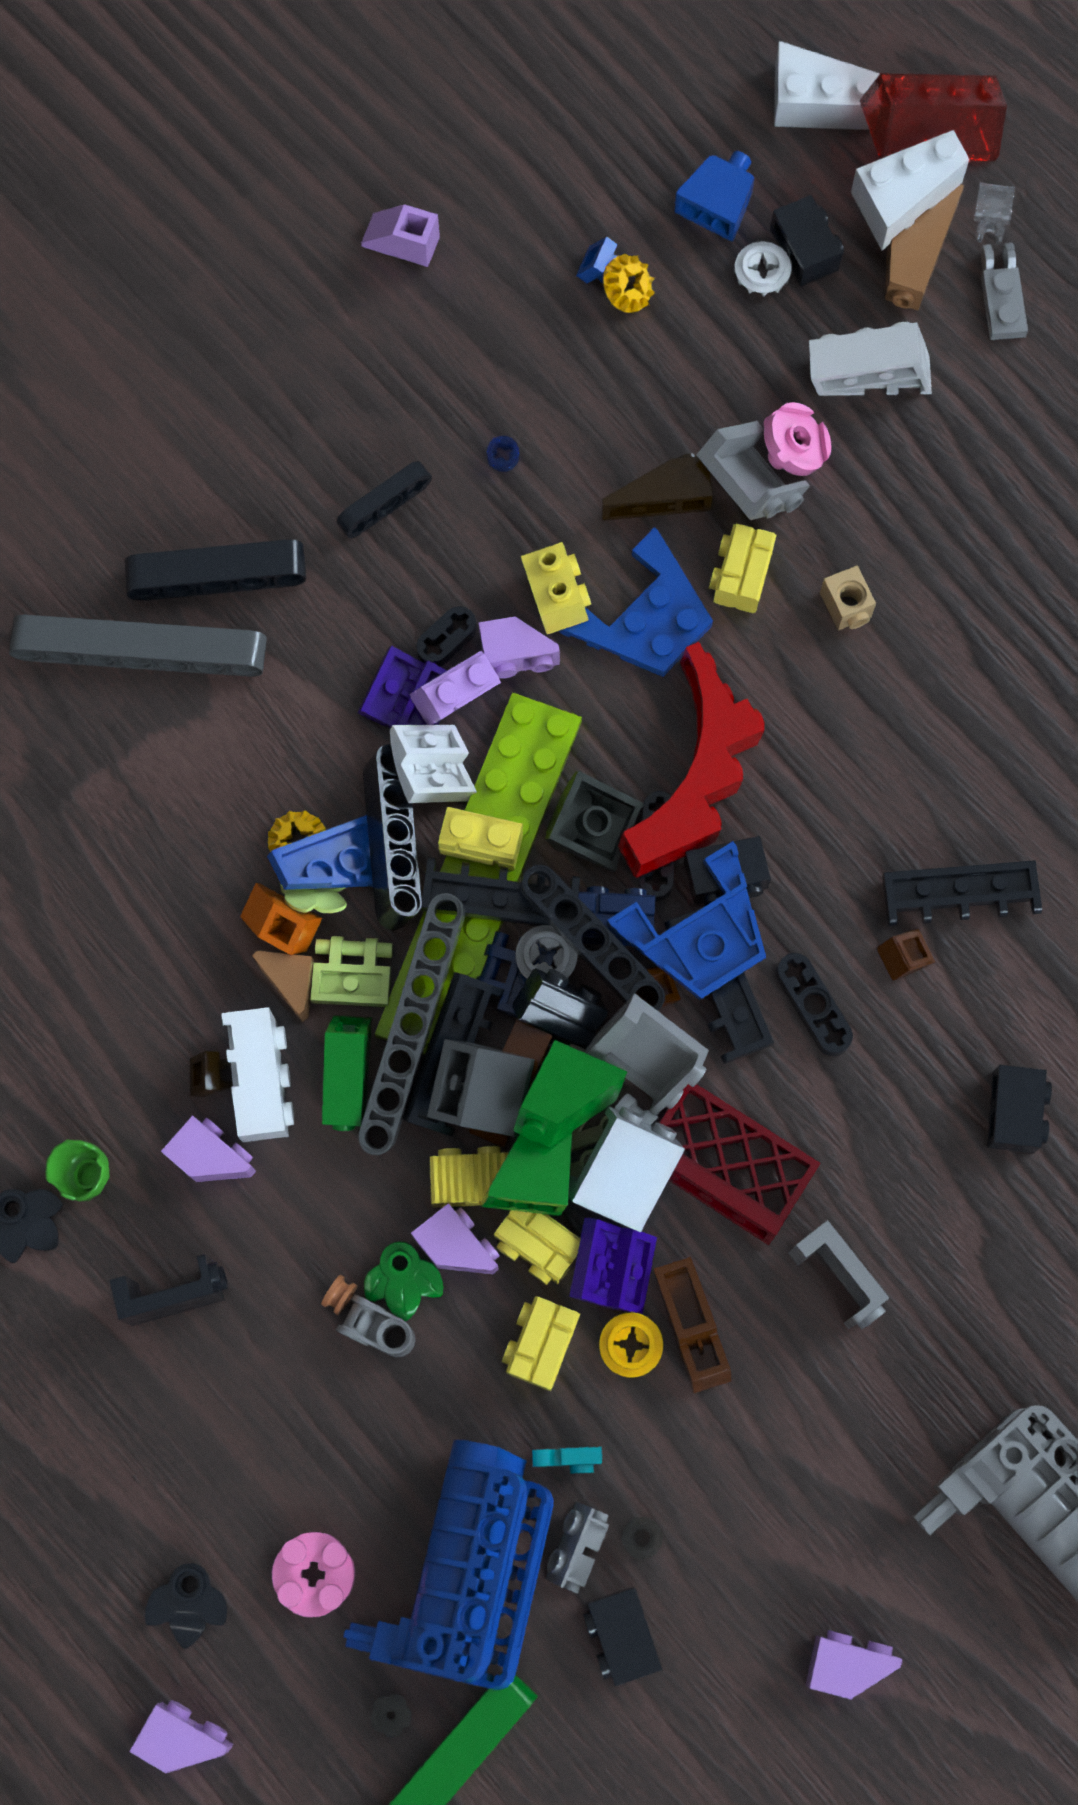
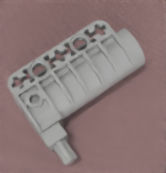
(1022, 1485)

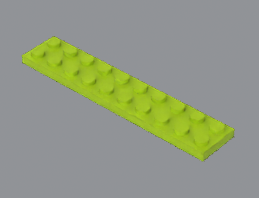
(511, 786)

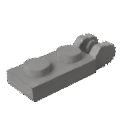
(1003, 295)

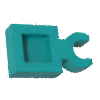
(578, 1459)

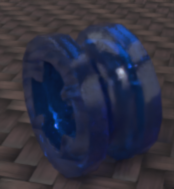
(505, 443)

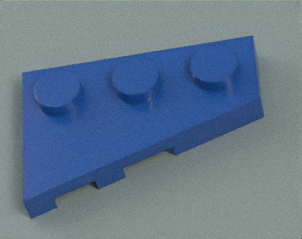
(326, 859)

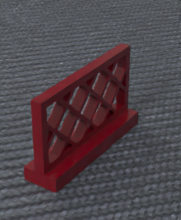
(719, 1192)

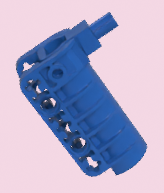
(469, 1574)

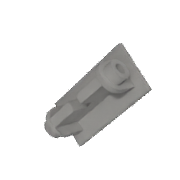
(567, 1564)

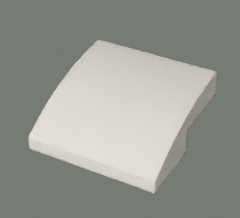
(431, 763)

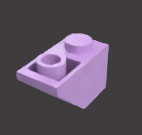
(403, 234)
(516, 647)
(205, 1156)
(452, 1245)
(846, 1668)
(176, 1741)

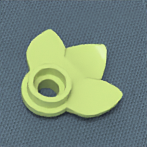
(323, 900)

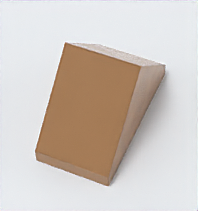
(290, 977)

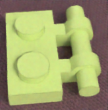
(351, 983)

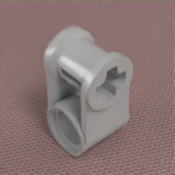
(371, 1323)

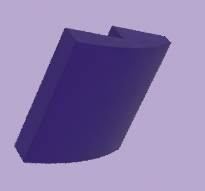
(389, 694)
(613, 1266)

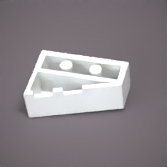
(818, 90)

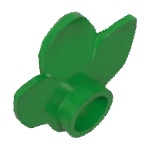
(402, 1286)

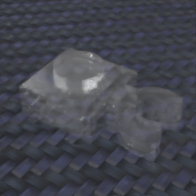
(993, 210)

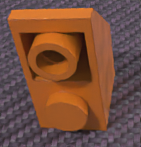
(278, 923)

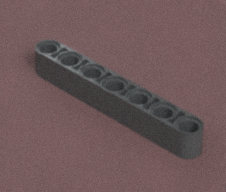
(138, 645)
(412, 1044)

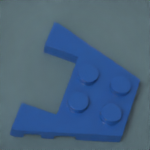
(658, 622)
(709, 944)

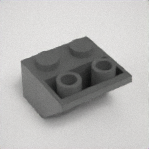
(480, 1087)

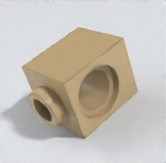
(848, 584)

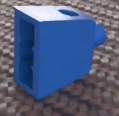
(717, 194)

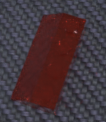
(922, 106)

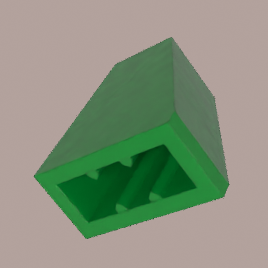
(346, 1071)
(567, 1094)
(532, 1178)

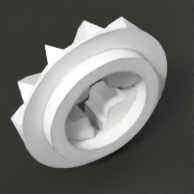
(775, 261)

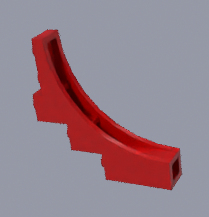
(721, 732)

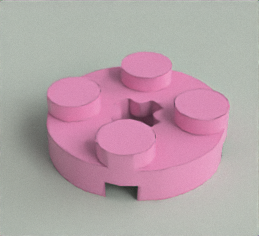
(783, 448)
(297, 1556)

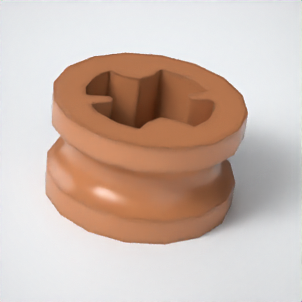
(339, 1295)

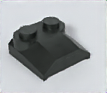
(592, 820)

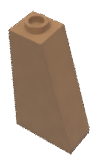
(916, 252)

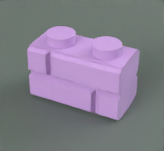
(455, 688)

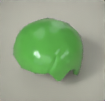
(77, 1169)

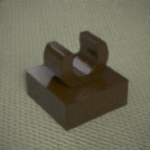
(206, 1074)

